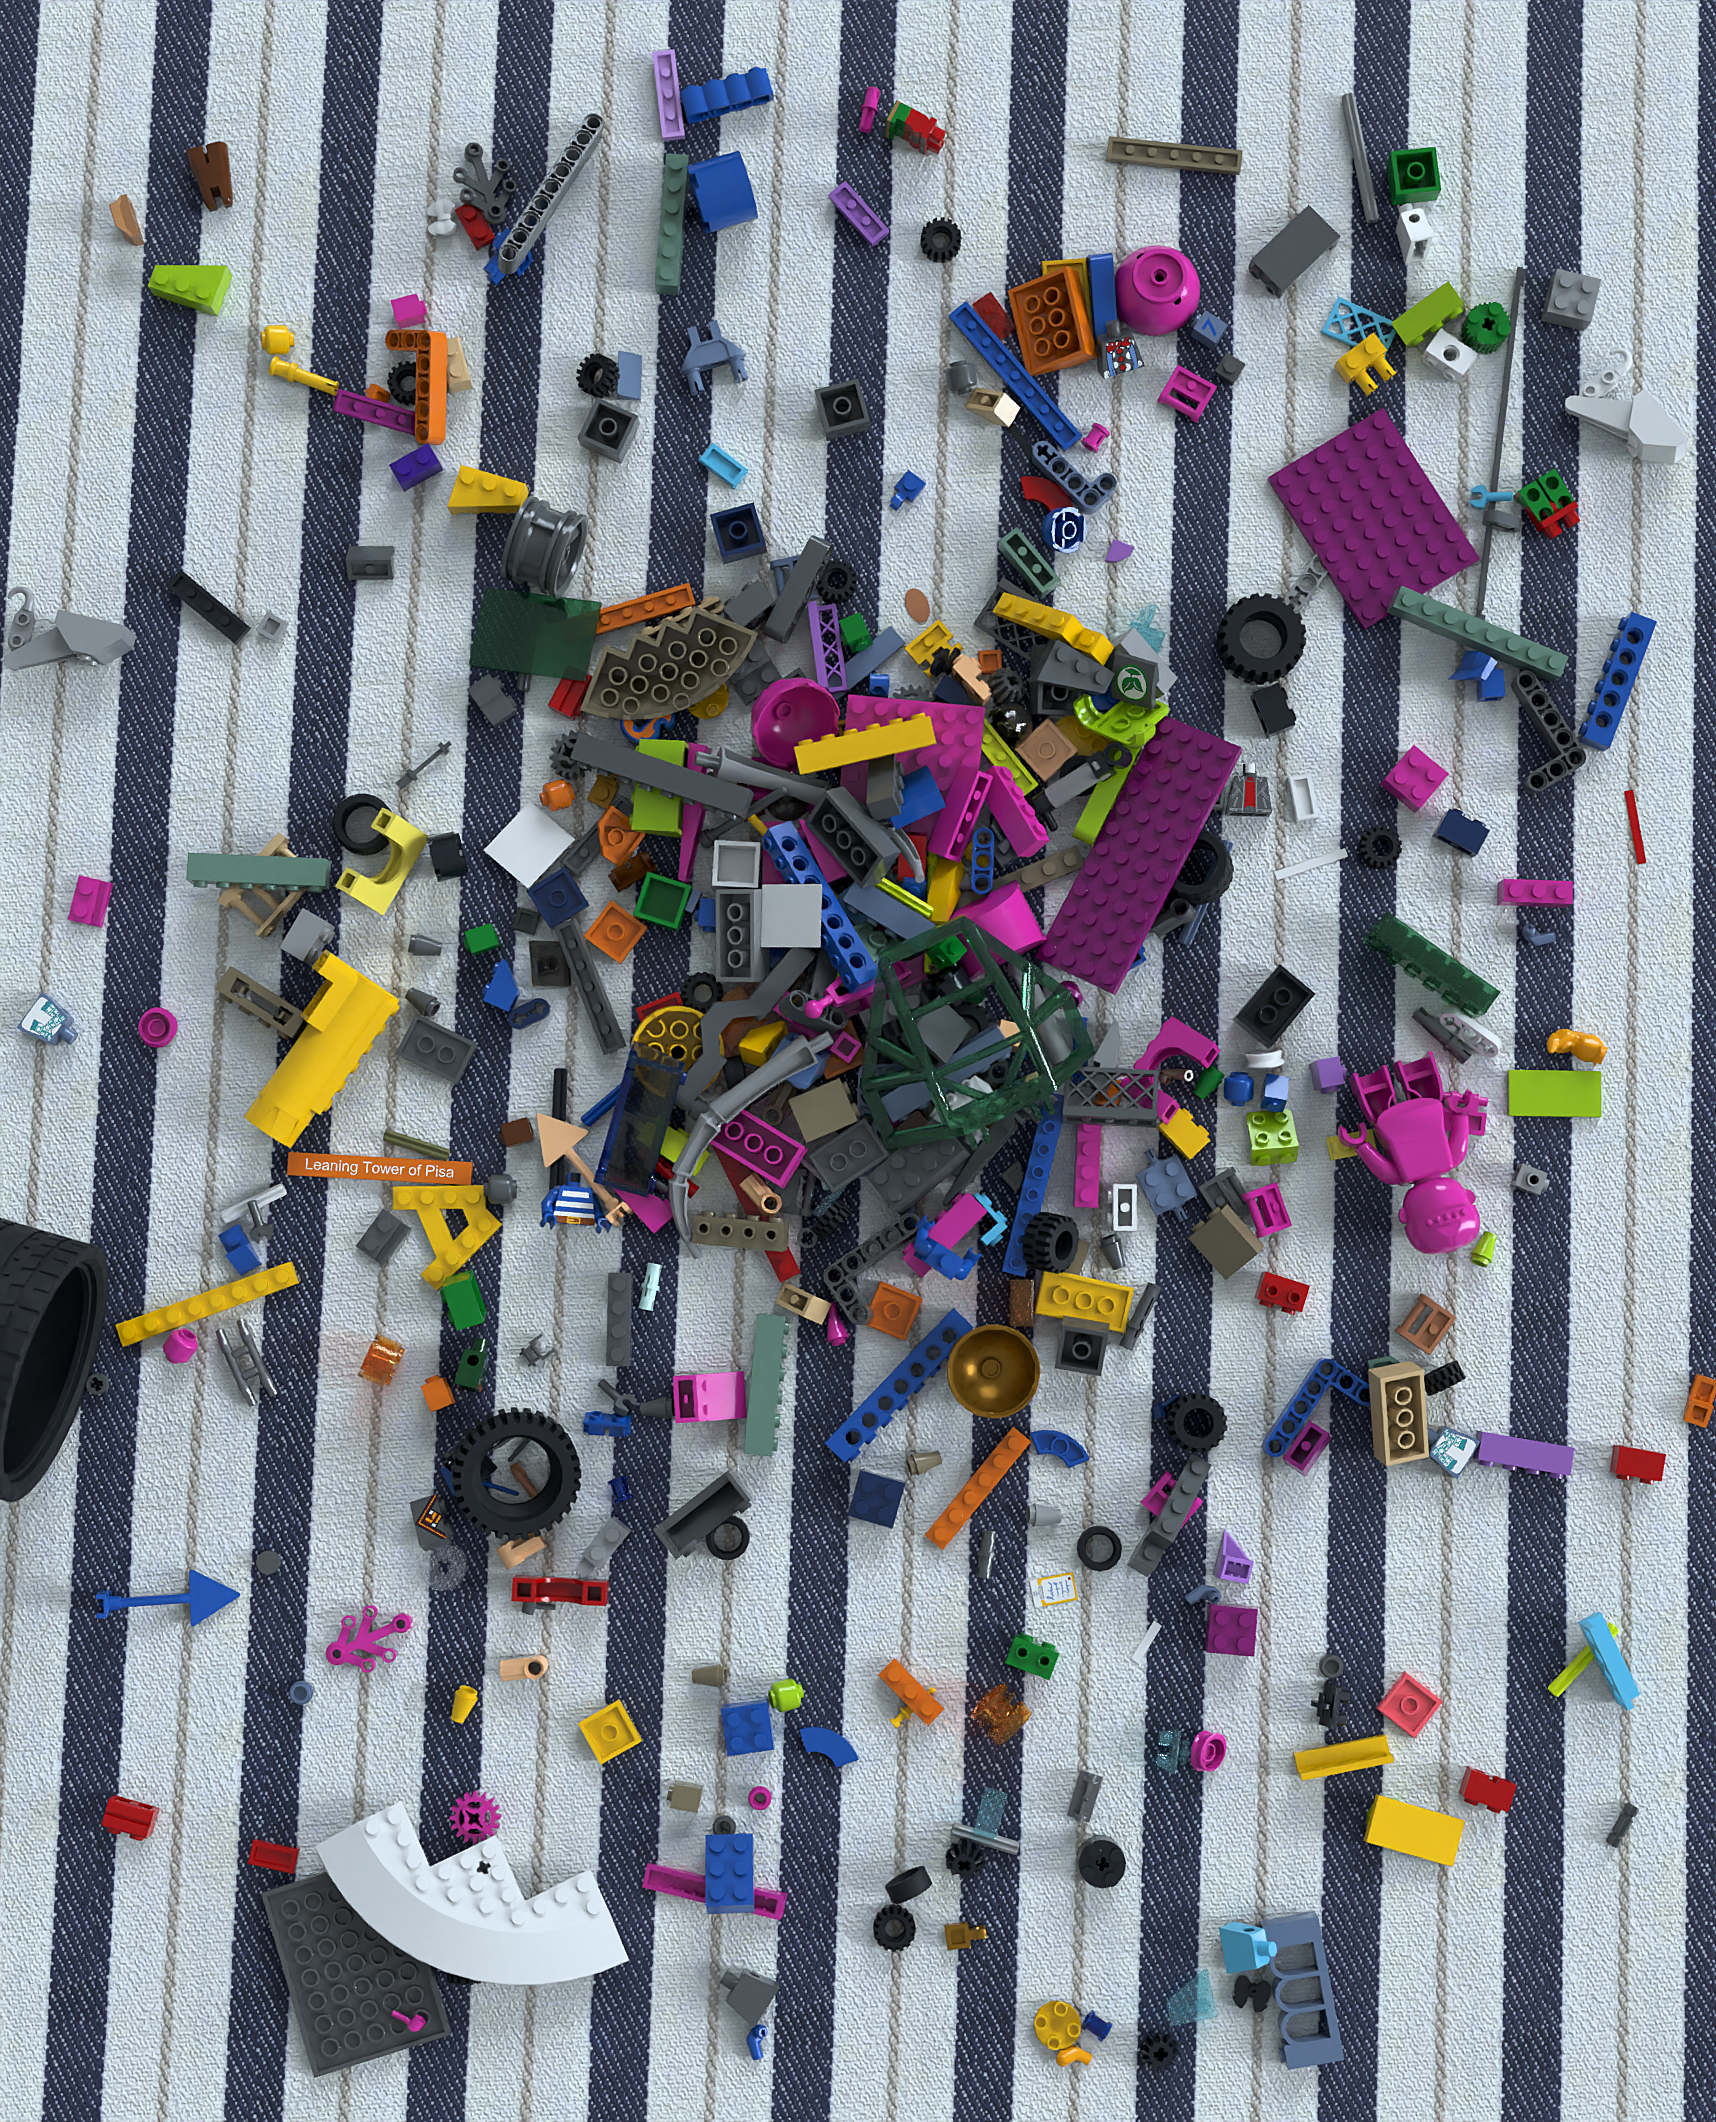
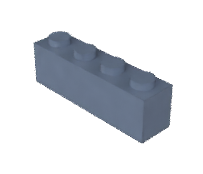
(885, 911)

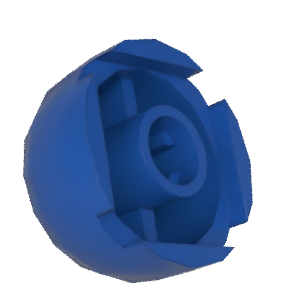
(1064, 529)

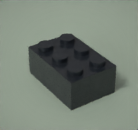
(1273, 1006)

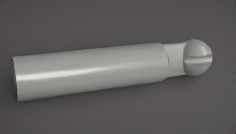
(1049, 1030)

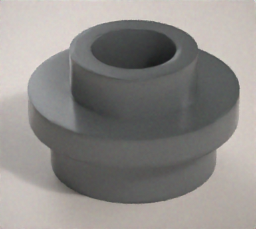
(724, 1819)

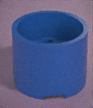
(722, 192)

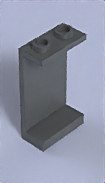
(1293, 251)

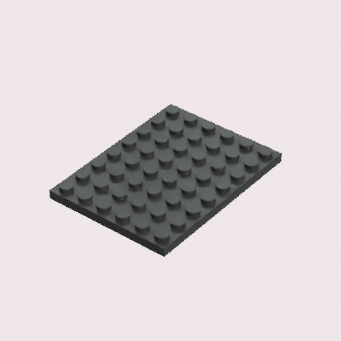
(348, 1978)

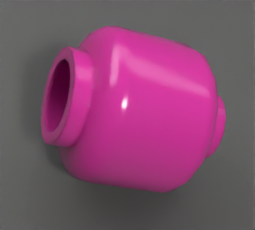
(180, 1346)

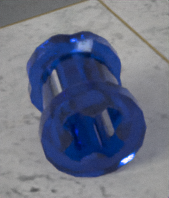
(620, 1489)
(1096, 2025)

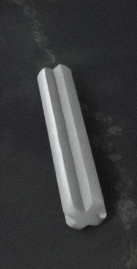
(1001, 1843)

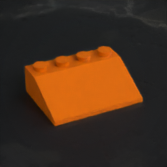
(1067, 335)

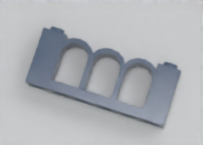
(1317, 2047)

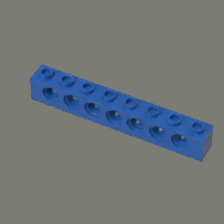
(832, 914)
(1033, 1185)
(837, 1441)

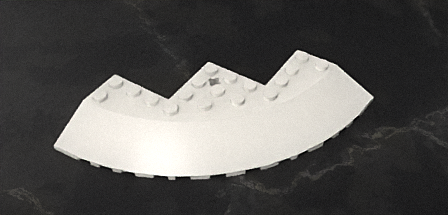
(469, 1919)

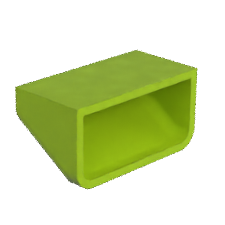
(652, 811)

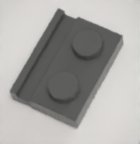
(383, 1237)

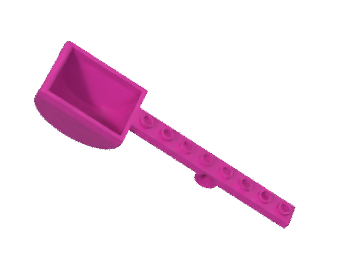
(1000, 913)

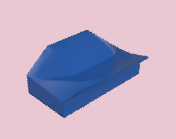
(1474, 666)

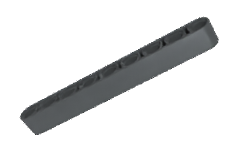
(550, 193)

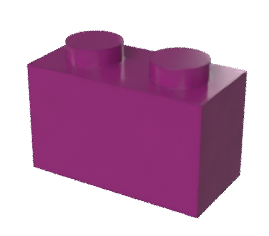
(1307, 1448)

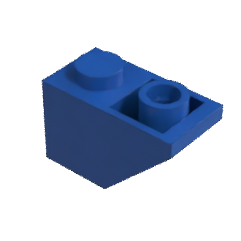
(503, 988)

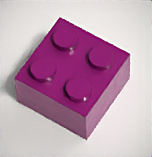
(1231, 1629)

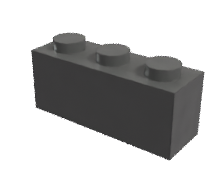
(885, 787)

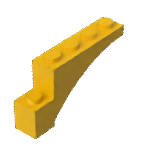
(1054, 625)

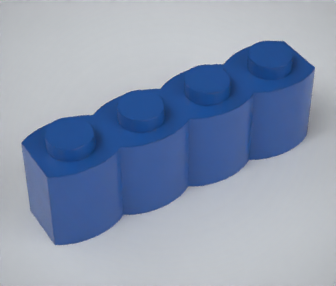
(726, 95)

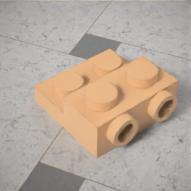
(968, 674)

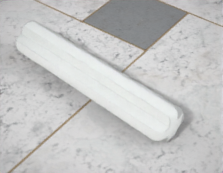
(262, 1199)

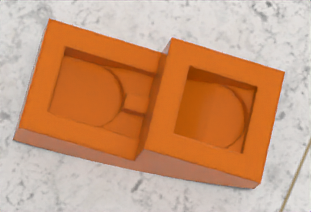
(1700, 1401)

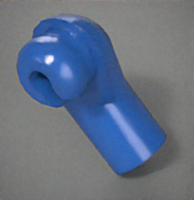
(754, 2039)

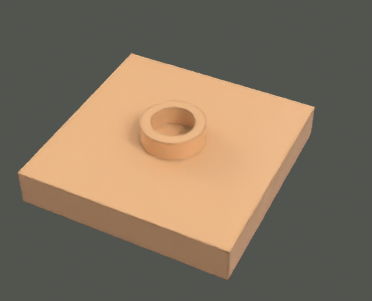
(1046, 750)

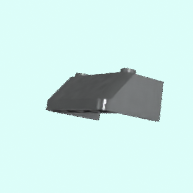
(703, 1514)

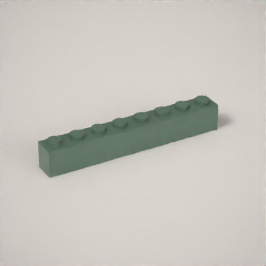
(1477, 634)

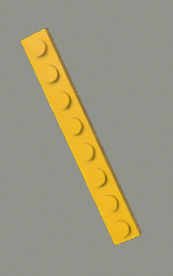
(207, 1304)

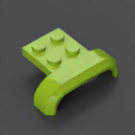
(1123, 723)

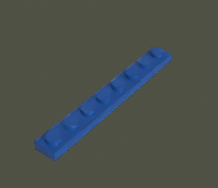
(1015, 376)

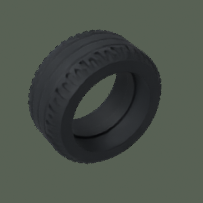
(339, 824)

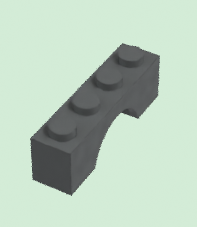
(619, 1319)

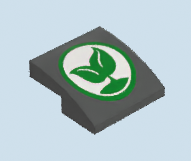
(1134, 680)

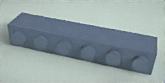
(904, 1099)

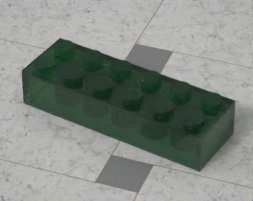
(1430, 965)

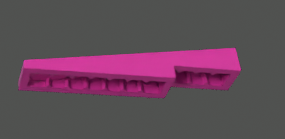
(692, 821)
(692, 1887)

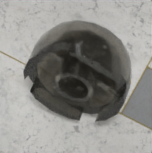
(1012, 723)

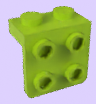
(1272, 1137)

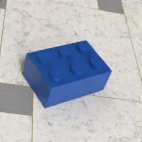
(730, 1874)

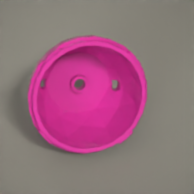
(1150, 304)

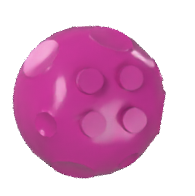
(791, 713)

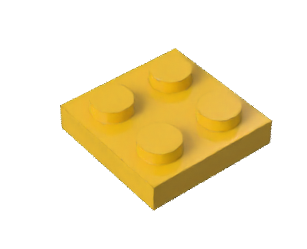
(609, 1731)

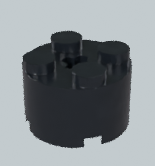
(446, 856)
(946, 982)
(1108, 1873)

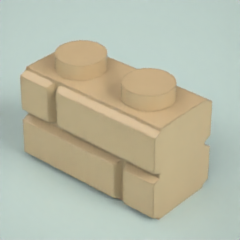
(457, 370)

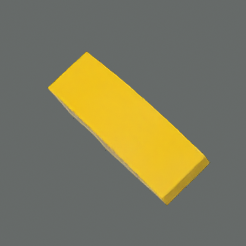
(945, 890)

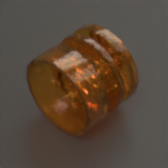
(1002, 1716)

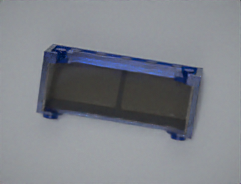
(640, 1120)

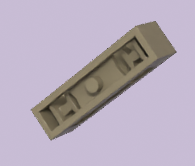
(231, 983)

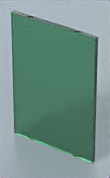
(535, 634)

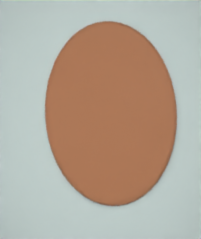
(917, 605)

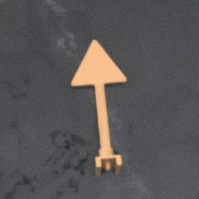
(558, 1140)

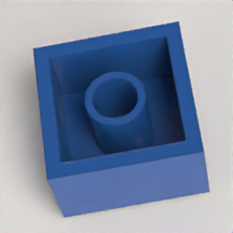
(747, 1727)

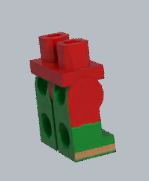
(914, 128)
(1547, 503)

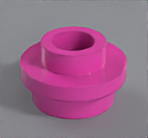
(756, 1804)

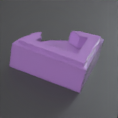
(1118, 551)

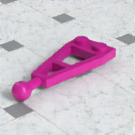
(814, 1008)

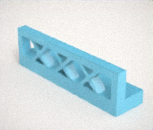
(1609, 1659)

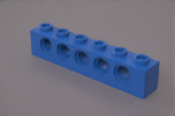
(1642, 630)

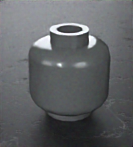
(961, 376)
(500, 1189)

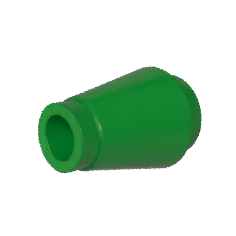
(1208, 1081)

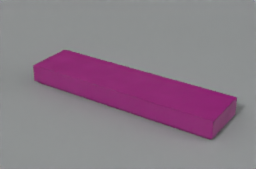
(374, 411)

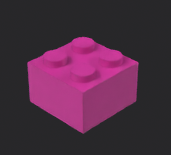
(1414, 778)

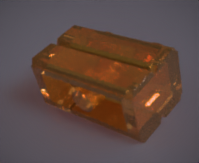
(1021, 1302)

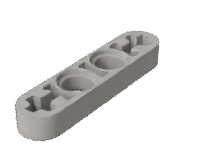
(1310, 573)

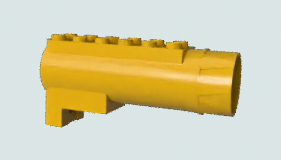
(340, 1030)

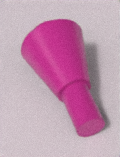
(836, 1331)

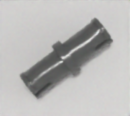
(986, 1554)

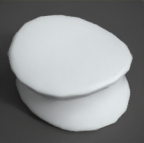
(1264, 1059)

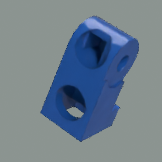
(879, 685)

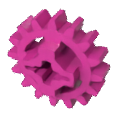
(469, 1810)

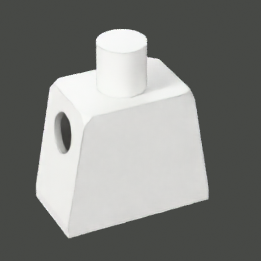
(1413, 234)

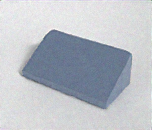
(630, 376)

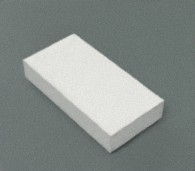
(1302, 797)

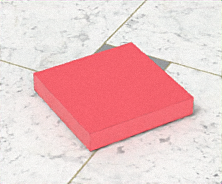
(1409, 1704)

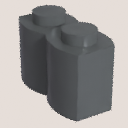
(492, 701)

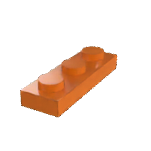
(911, 1692)

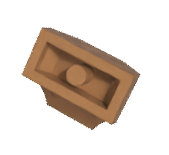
(126, 220)

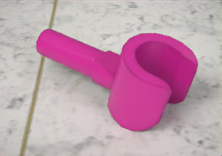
(413, 2024)

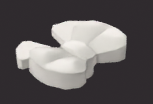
(442, 210)

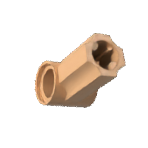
(760, 1192)
(516, 1551)
(521, 1668)

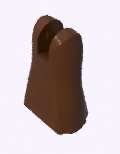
(212, 173)

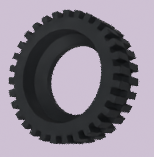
(530, 1515)

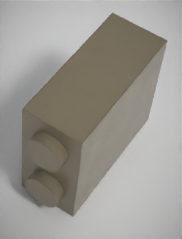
(824, 1110)
(1225, 1241)

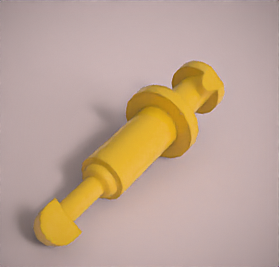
(906, 1712)

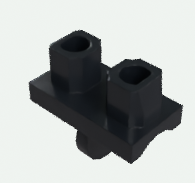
(1329, 1704)

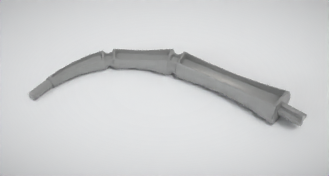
(740, 769)
(791, 1060)

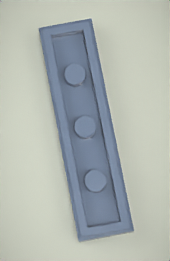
(868, 660)

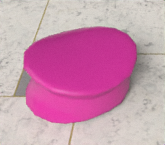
(157, 1027)
(1208, 1751)

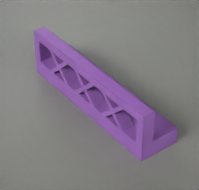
(818, 646)

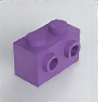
(1327, 1074)

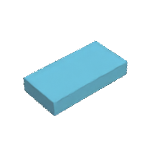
(723, 465)

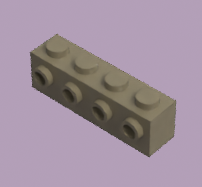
(740, 1232)

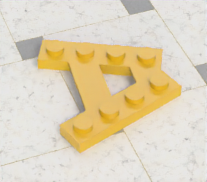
(449, 1253)

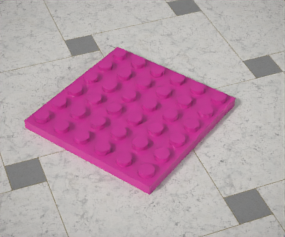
(957, 736)

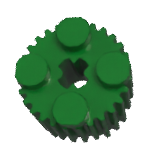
(1488, 316)

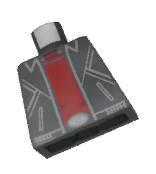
(1249, 794)

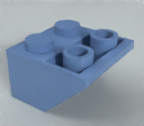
(808, 1076)

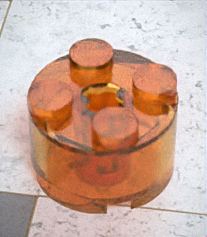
(380, 1360)

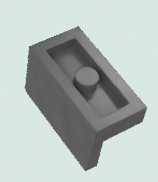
(370, 563)

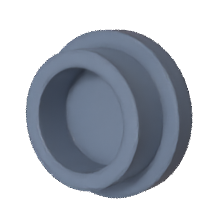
(301, 1692)

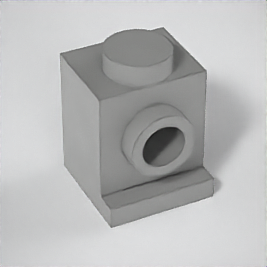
(1522, 1176)

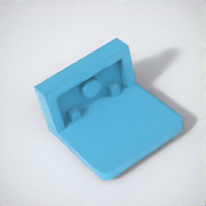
(994, 1234)

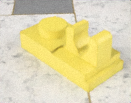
(1338, 1150)

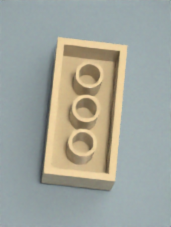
(1398, 1413)

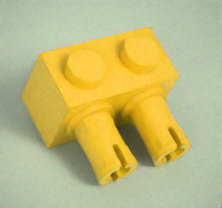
(1363, 356)

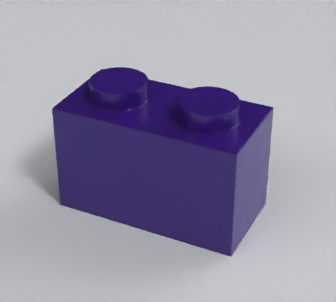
(416, 467)

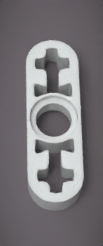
(1472, 1041)

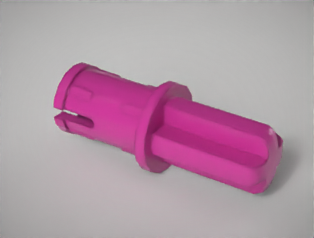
(869, 109)

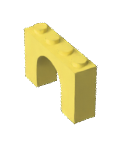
(405, 845)

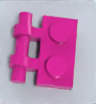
(1477, 1119)

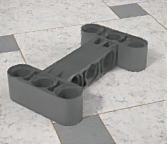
(818, 978)

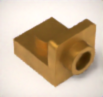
(603, 791)

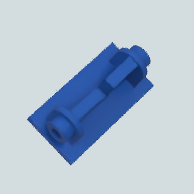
(596, 1422)

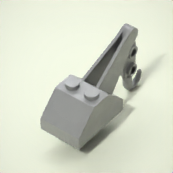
(72, 638)

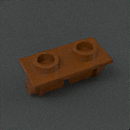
(623, 878)

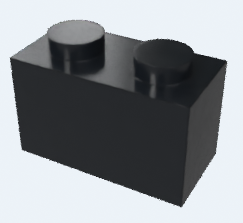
(1273, 710)

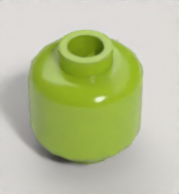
(785, 1695)

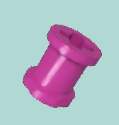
(1095, 437)

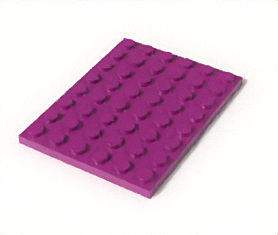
(1372, 517)

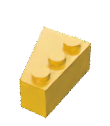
(485, 492)

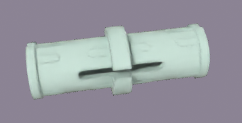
(650, 1286)

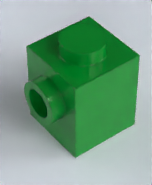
(855, 633)
(946, 952)

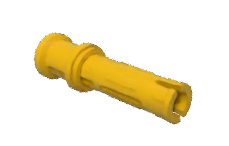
(293, 373)

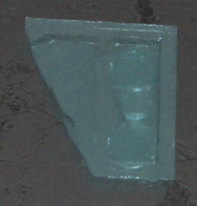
(1192, 2001)

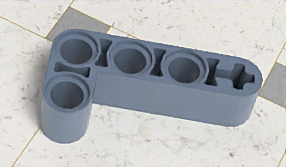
(1072, 475)

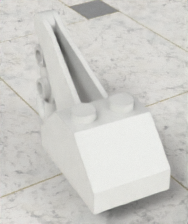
(1642, 422)

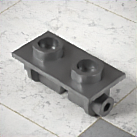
(1084, 1796)

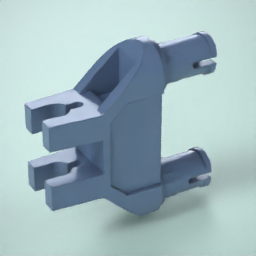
(711, 355)

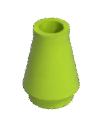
(1483, 1250)

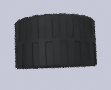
(1217, 883)

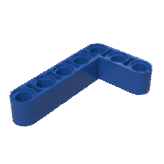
(1310, 1402)

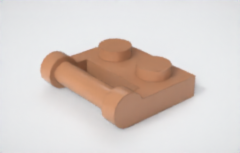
(1431, 1329)

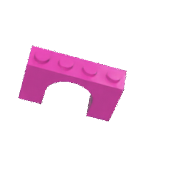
(1172, 1040)

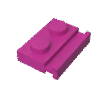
(90, 901)

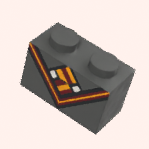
(431, 1522)

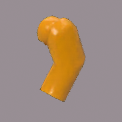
(1071, 2054)

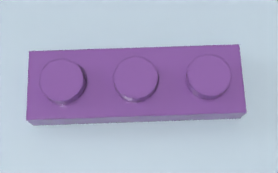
(858, 214)

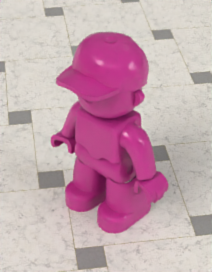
(1417, 1151)

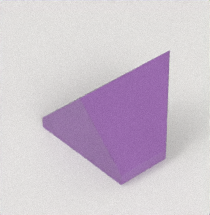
(1232, 1562)

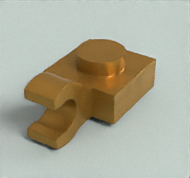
(960, 1935)

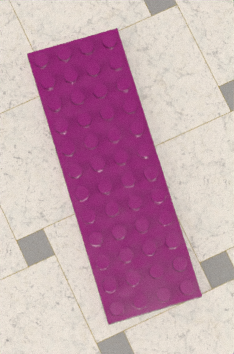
(1139, 854)

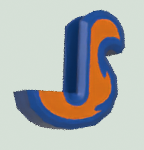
(650, 729)

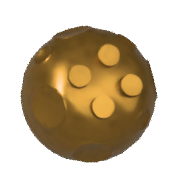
(993, 1371)

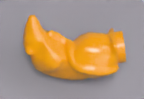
(1583, 1045)

